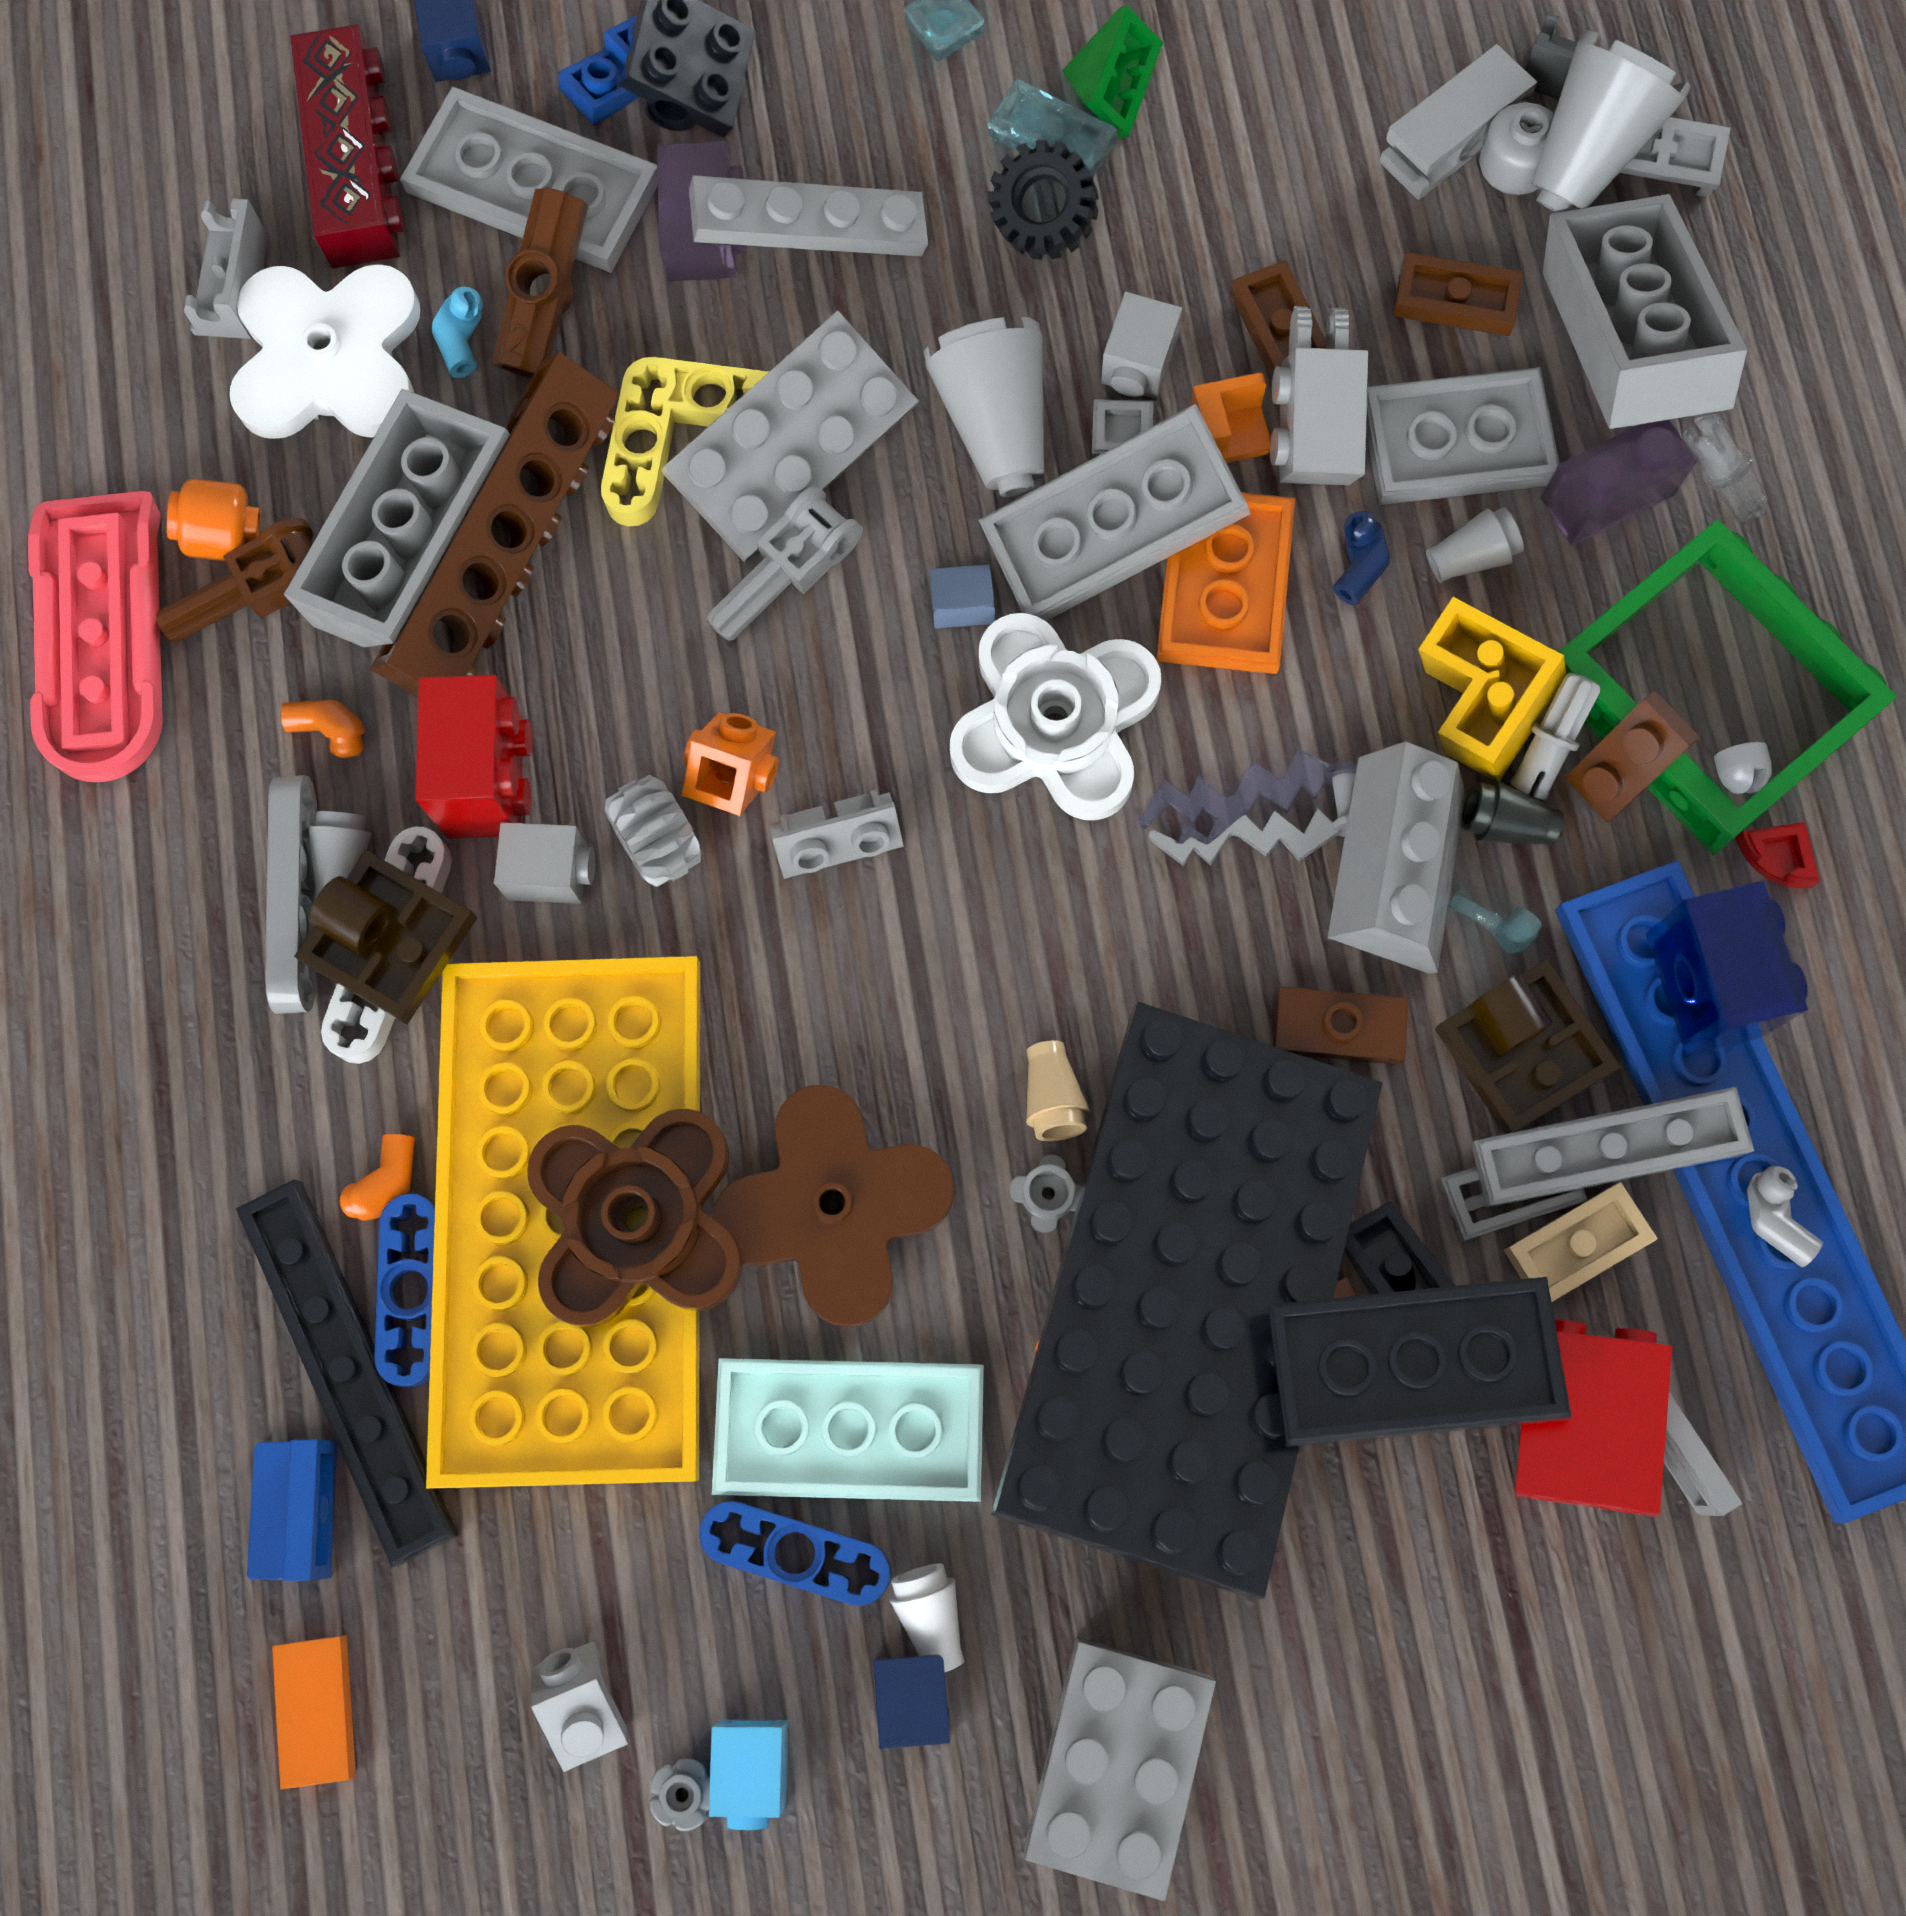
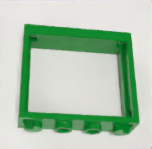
(1774, 603)

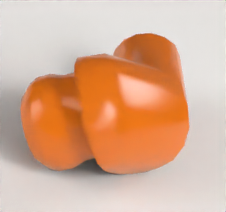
(329, 718)
(392, 1179)

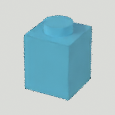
(748, 1772)

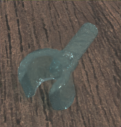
(1512, 933)

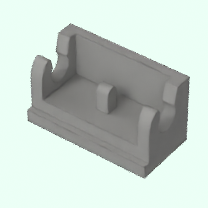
(1683, 154)
(231, 256)

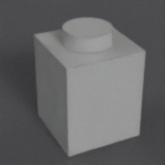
(1140, 346)
(543, 863)

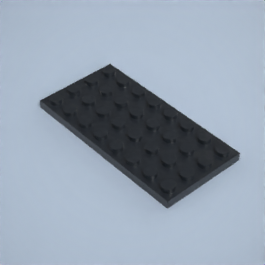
(1155, 1377)

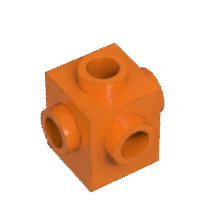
(729, 762)

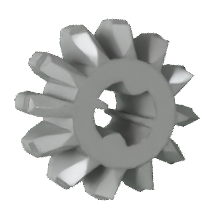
(653, 830)

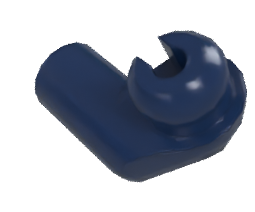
(1367, 556)

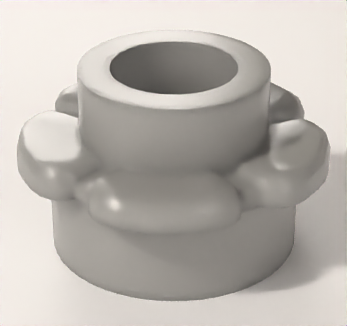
(666, 1807)

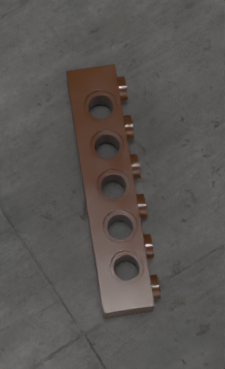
(582, 407)

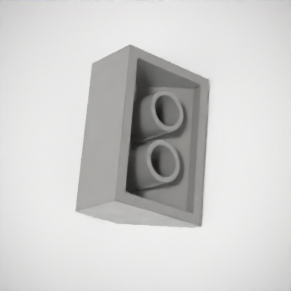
(1399, 855)

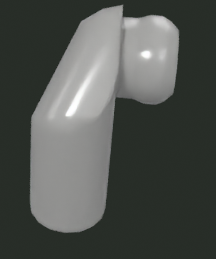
(1771, 1215)

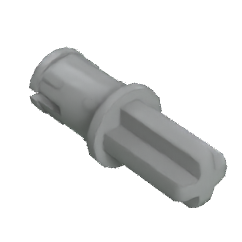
(1556, 735)

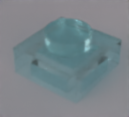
(943, 24)

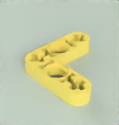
(669, 405)

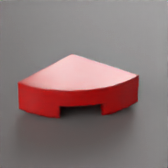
(1781, 854)

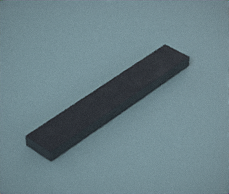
(344, 1374)

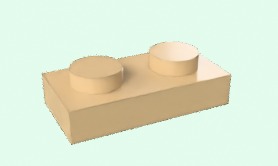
(1583, 1242)

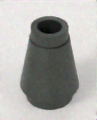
(1507, 815)

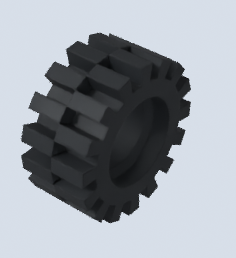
(1019, 174)

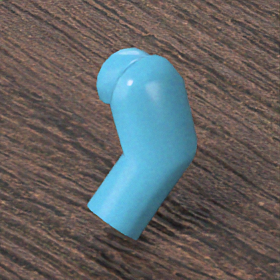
(454, 328)

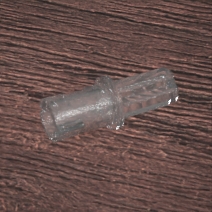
(1726, 467)

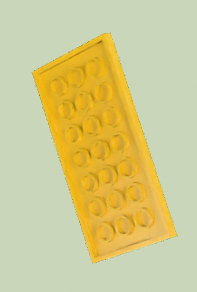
(509, 1381)

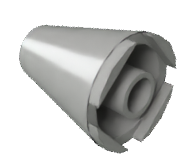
(1602, 120)
(995, 398)

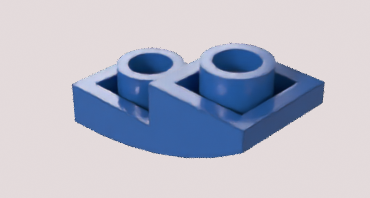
(596, 80)

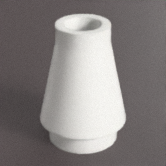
(929, 1612)

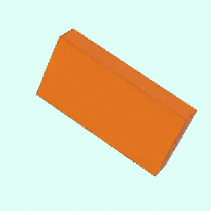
(313, 1712)

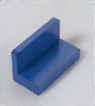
(292, 1510)

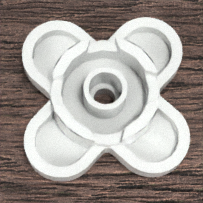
(323, 349)
(1035, 677)

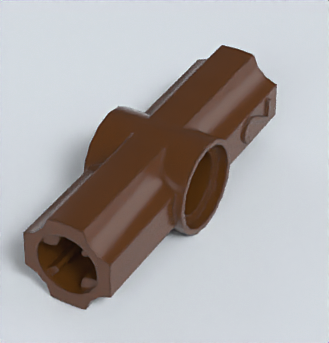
(546, 248)

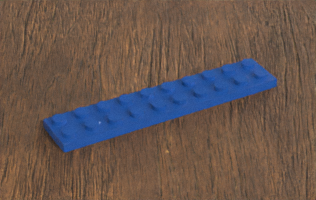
(1815, 1327)

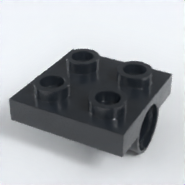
(688, 64)

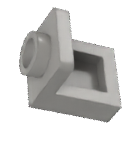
(576, 1706)

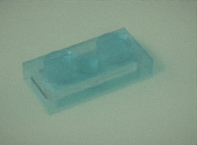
(1034, 115)

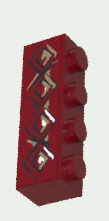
(346, 146)

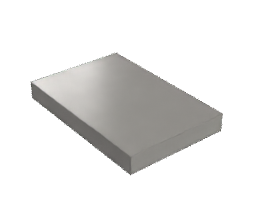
(1460, 436)

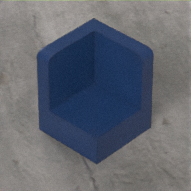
(911, 1701)

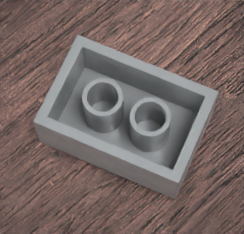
(1119, 1768)

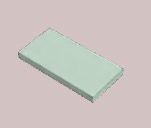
(848, 1430)

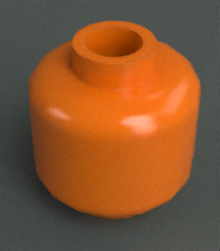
(211, 518)

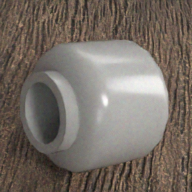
(1514, 147)

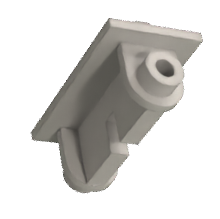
(862, 829)

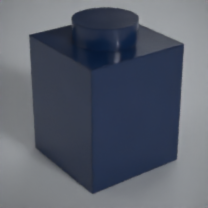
(452, 38)

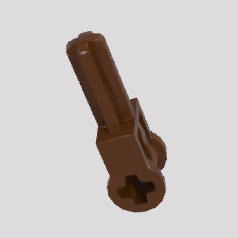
(257, 579)

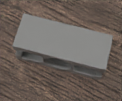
(1453, 121)

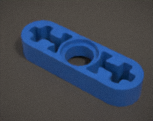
(390, 1339)
(742, 1553)

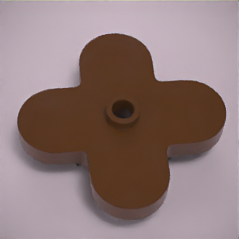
(593, 1190)
(846, 1254)

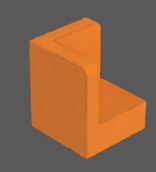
(1235, 415)

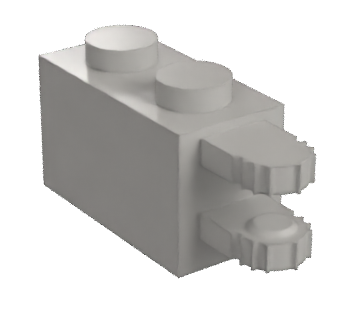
(1320, 405)

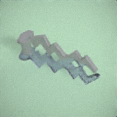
(1232, 811)

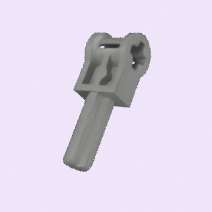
(795, 552)

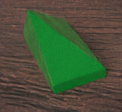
(1116, 69)

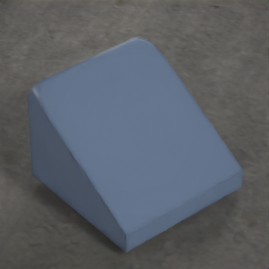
(962, 596)

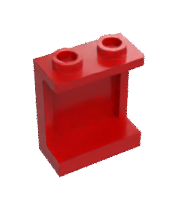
(1617, 1430)

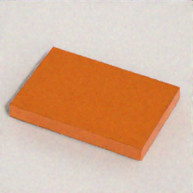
(1230, 592)

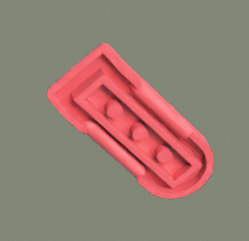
(96, 633)

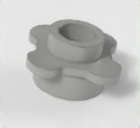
(1029, 1190)

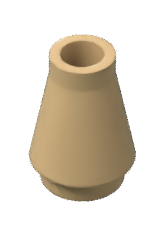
(1053, 1095)

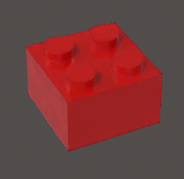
(471, 755)

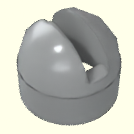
(1744, 767)

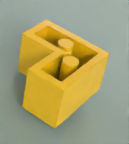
(1503, 683)

